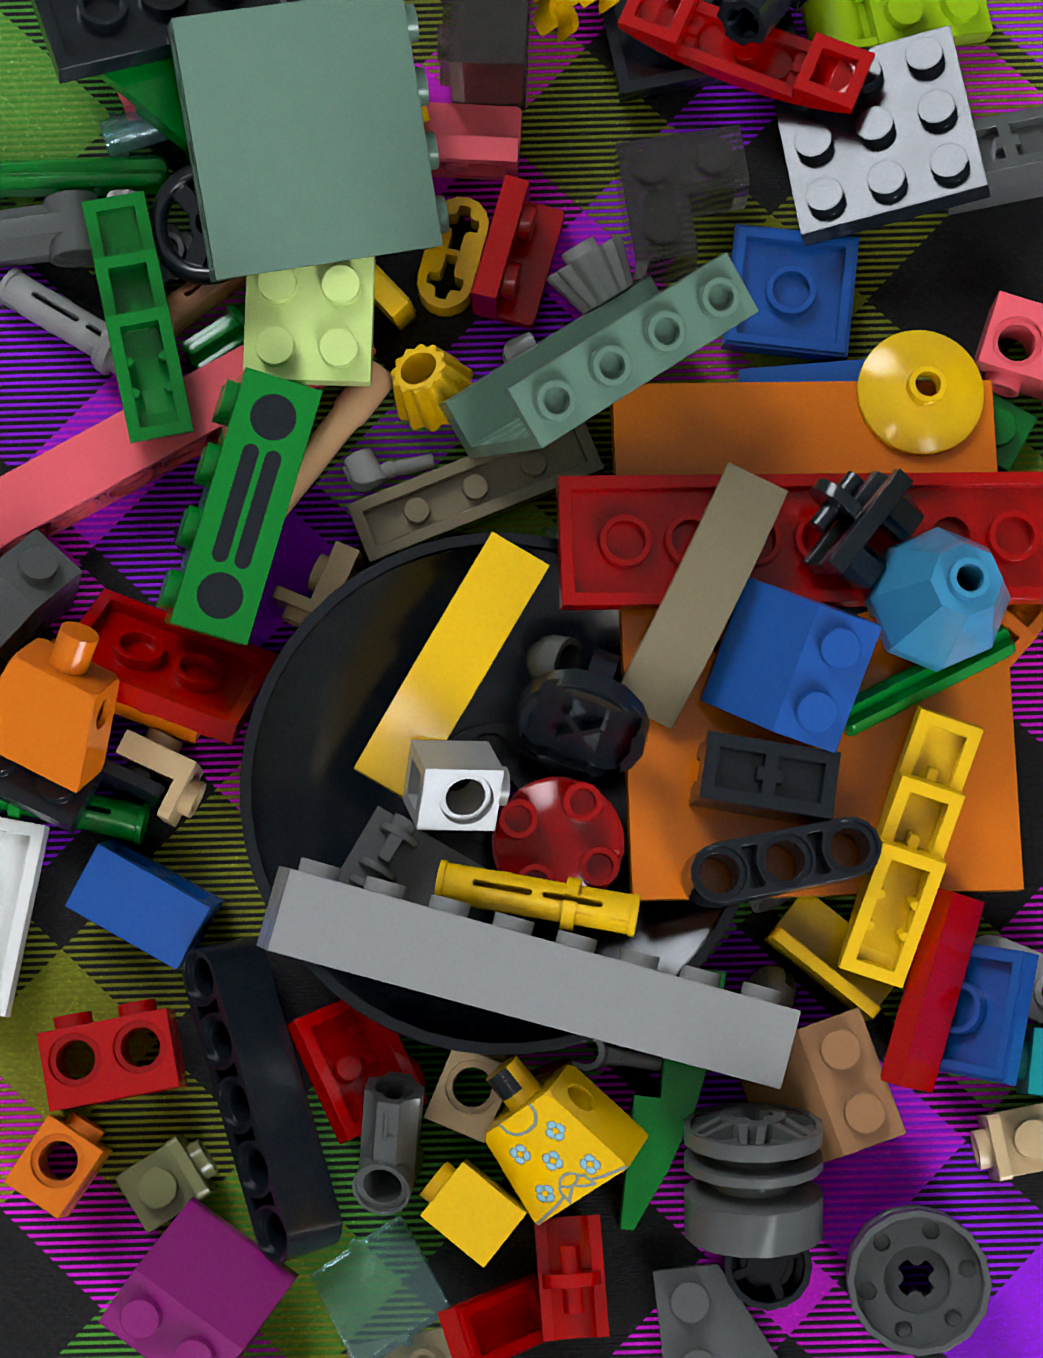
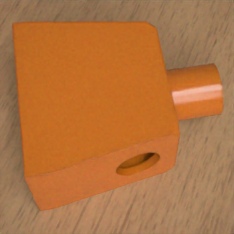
(58, 707)

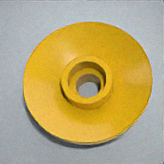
(902, 414)

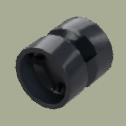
(769, 1281)

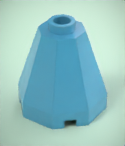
(938, 599)

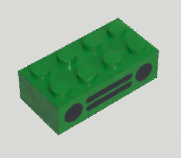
(242, 505)

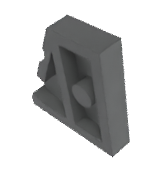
(704, 1316)

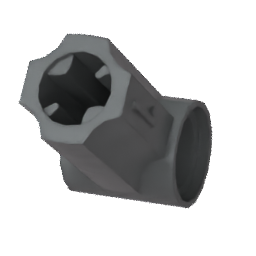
(47, 232)
(389, 1143)

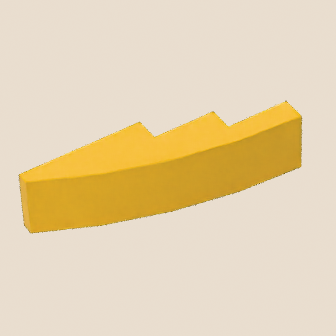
(453, 659)
(914, 838)

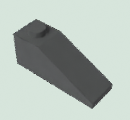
(35, 591)

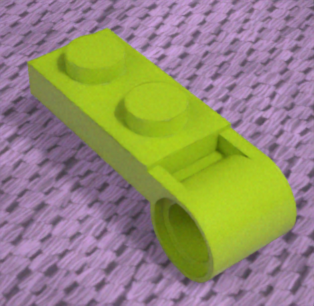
(882, 21)

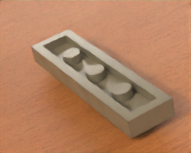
(467, 494)

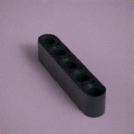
(262, 1099)

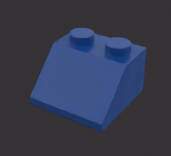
(791, 664)

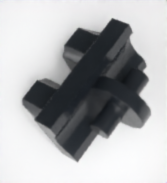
(851, 516)

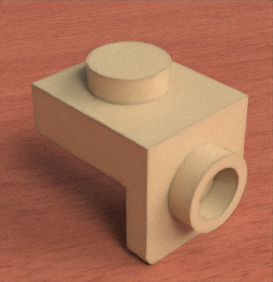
(161, 754)

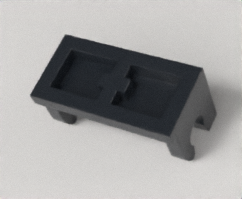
(765, 779)

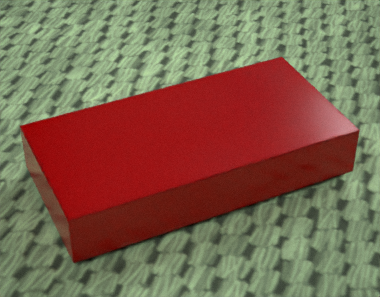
(496, 1321)

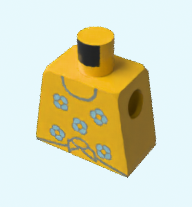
(557, 1136)

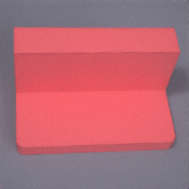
(476, 140)

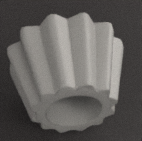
(593, 273)

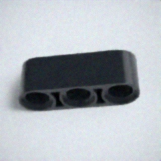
(810, 850)

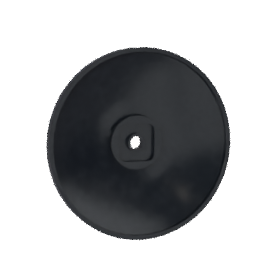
(313, 805)

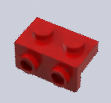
(341, 1055)

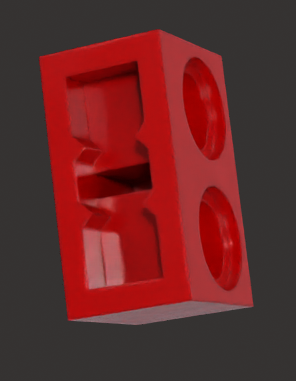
(114, 1072)

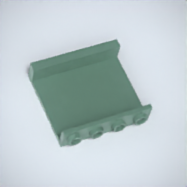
(307, 134)
(596, 360)

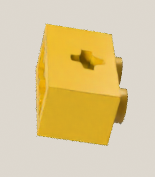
(471, 1210)

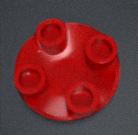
(558, 832)

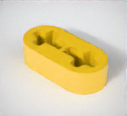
(466, 260)

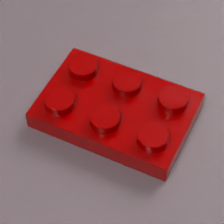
(174, 670)

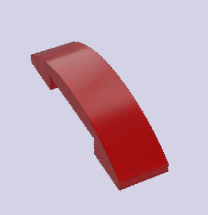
(784, 67)

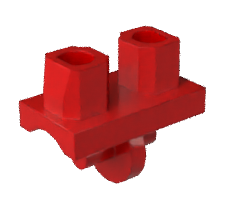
(571, 1278)

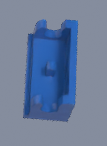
(143, 902)

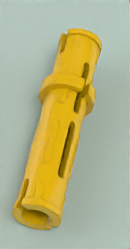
(539, 898)

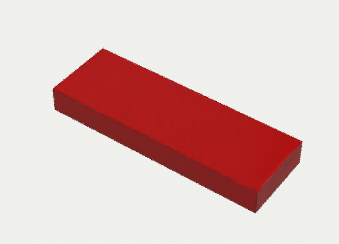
(932, 992)

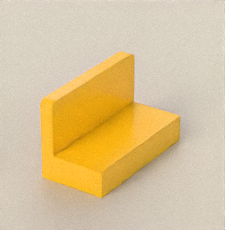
(813, 940)

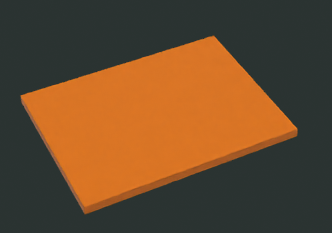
(802, 432)

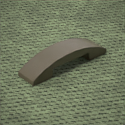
(703, 592)

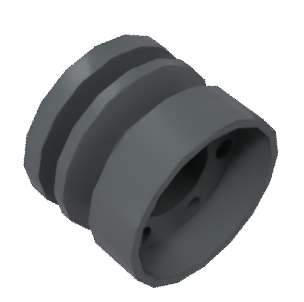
(753, 1179)
(912, 1318)

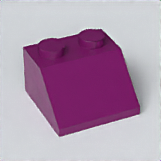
(198, 1291)

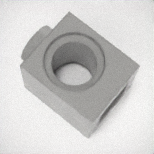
(436, 767)

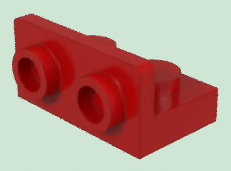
(516, 256)

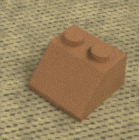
(838, 1080)

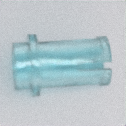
(128, 133)

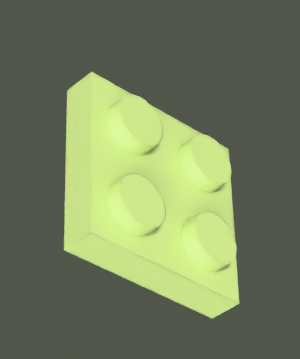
(312, 323)

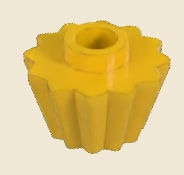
(425, 380)

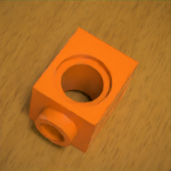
(32, 1173)

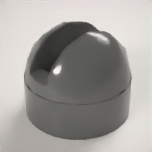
(553, 653)
(776, 978)

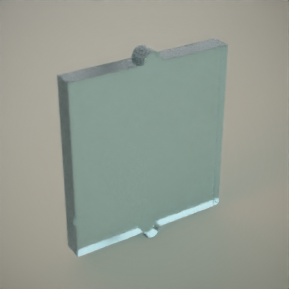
(380, 1291)

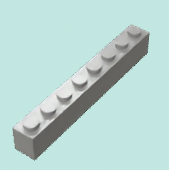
(527, 976)

